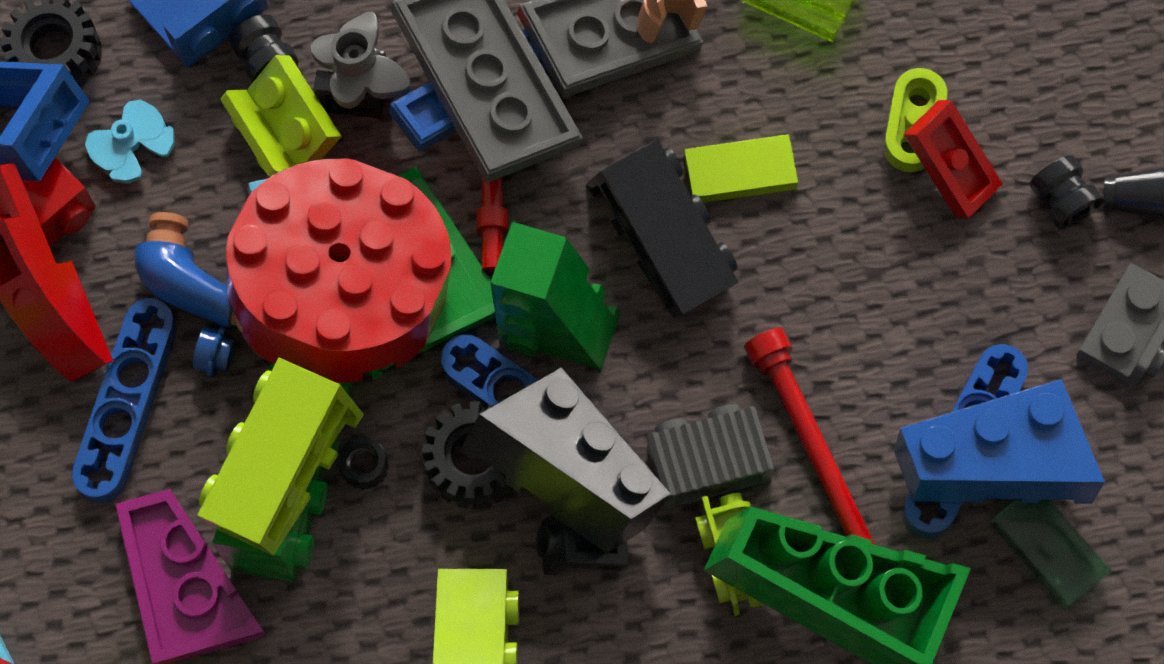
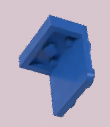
(195, 26)

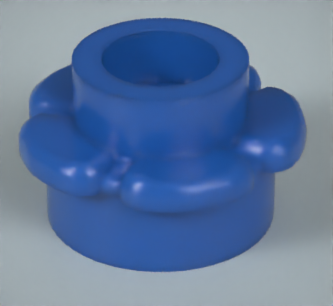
(213, 351)

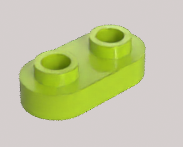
(905, 114)

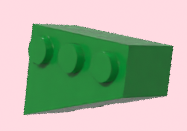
(548, 302)

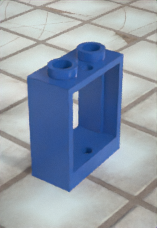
(47, 113)

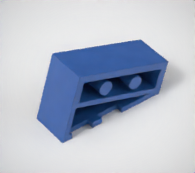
(1002, 449)

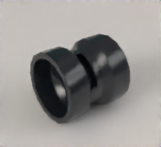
(258, 42)
(1066, 192)

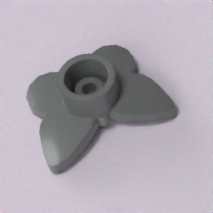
(358, 63)

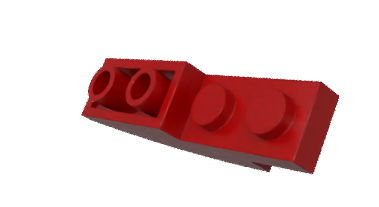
(43, 295)

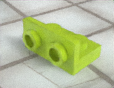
(281, 117)

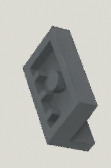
(1129, 329)

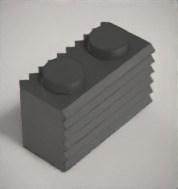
(710, 455)

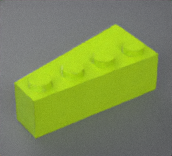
(474, 617)

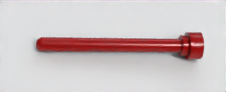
(771, 354)

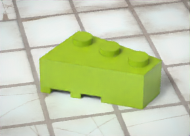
(276, 455)

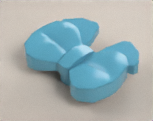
(114, 148)

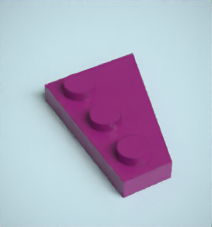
(179, 584)

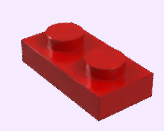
(953, 158)

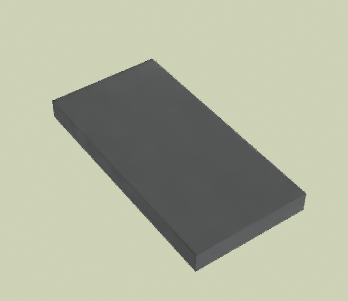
(488, 82)

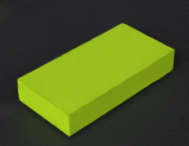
(741, 168)

